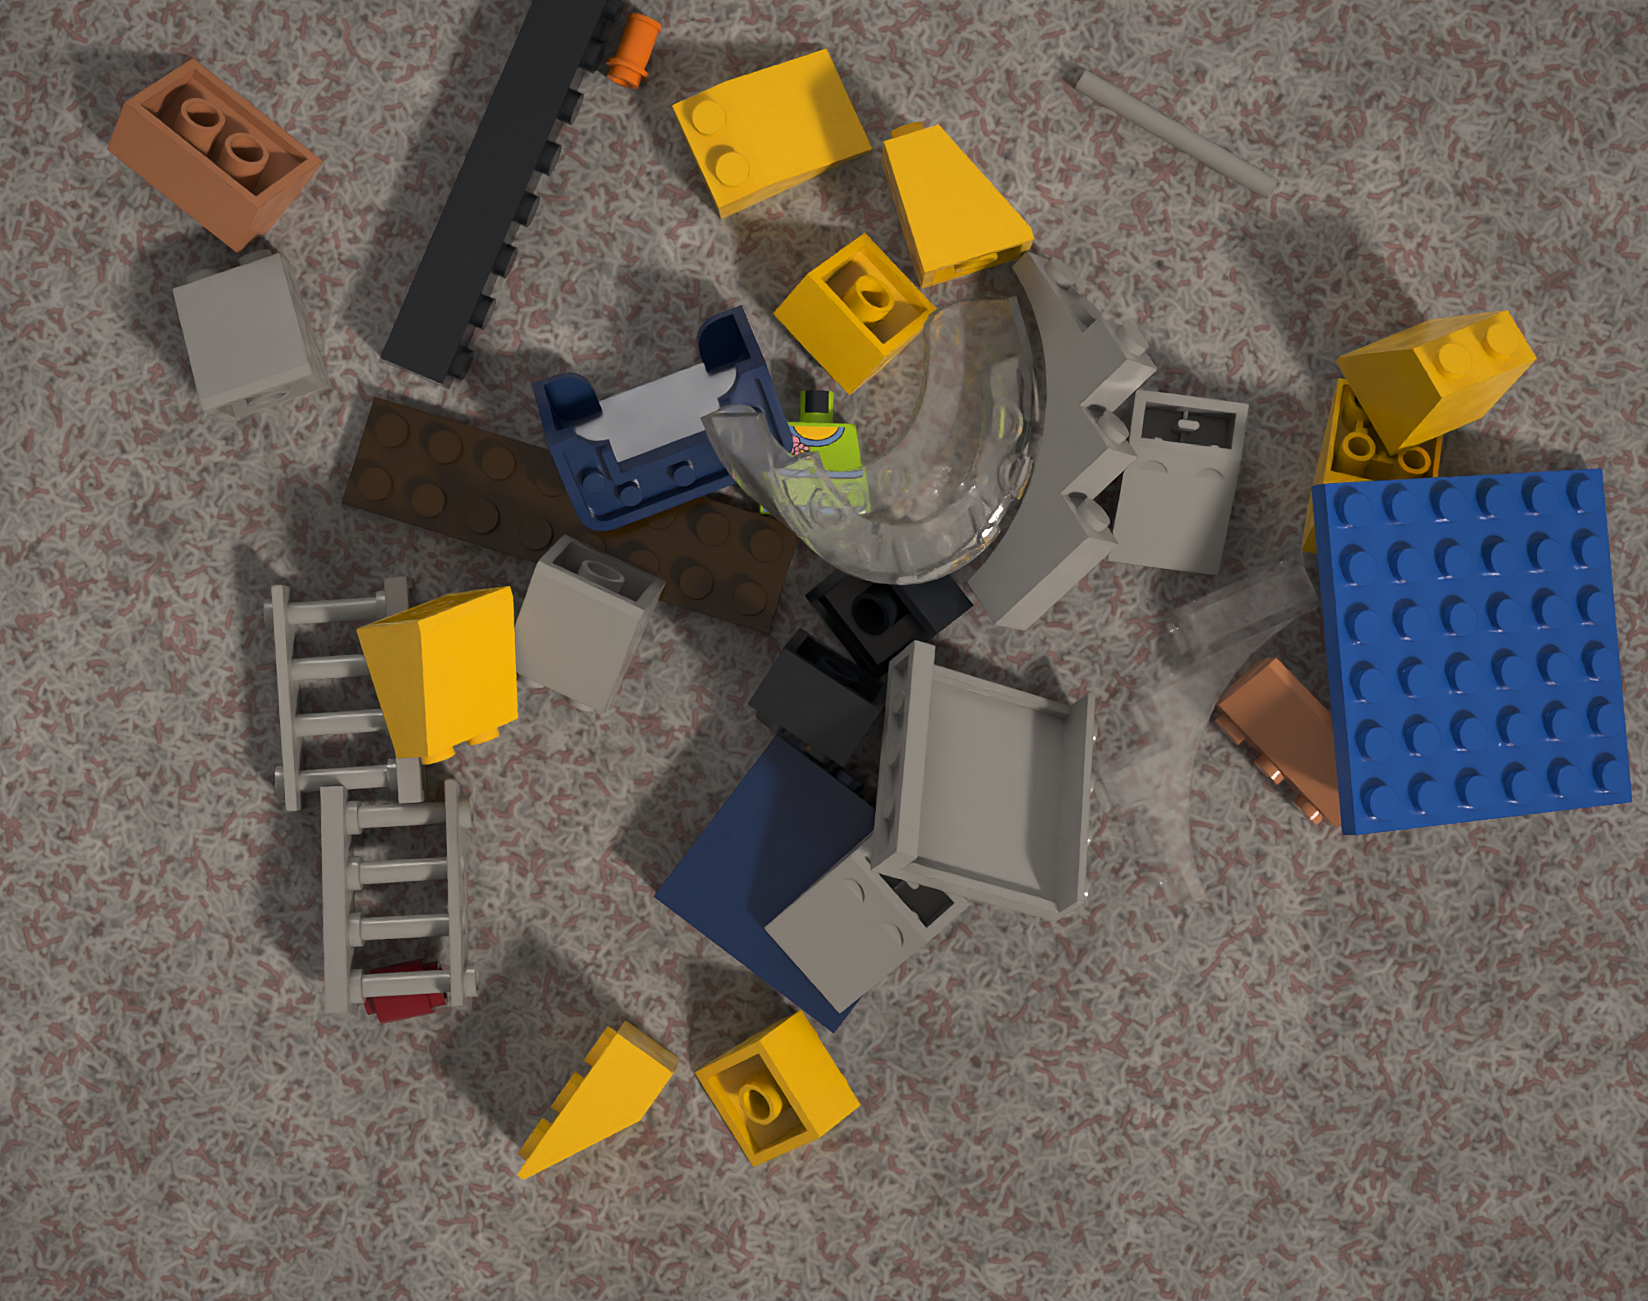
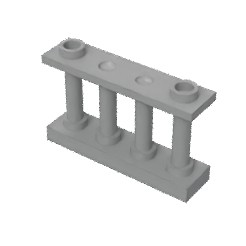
(292, 781)
(345, 873)

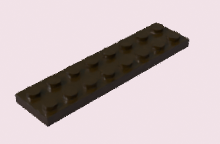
(517, 504)

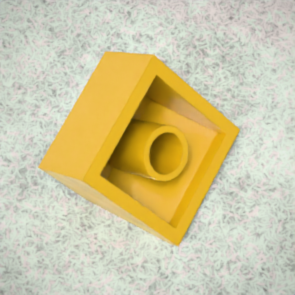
(855, 313)
(778, 1089)

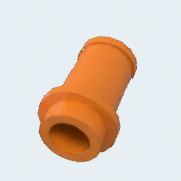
(633, 51)

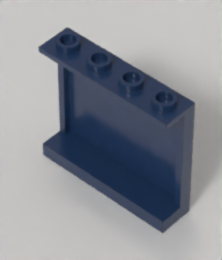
(761, 853)

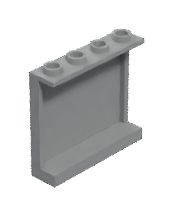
(984, 788)

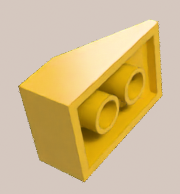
(770, 130)

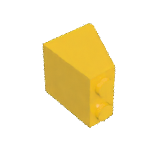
(948, 207)
(1436, 375)
(445, 671)

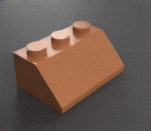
(212, 154)
(1288, 733)

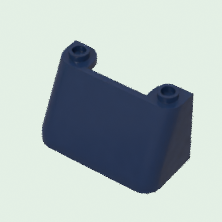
(649, 443)

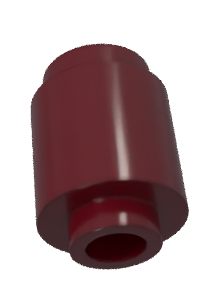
(405, 1006)

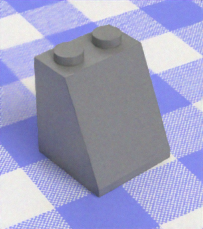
(249, 337)
(582, 623)

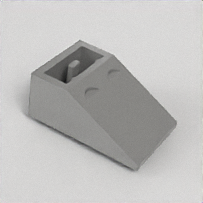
(1182, 486)
(859, 925)

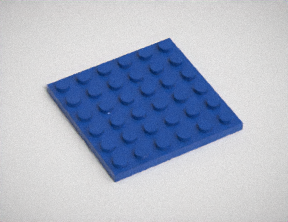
(1470, 648)

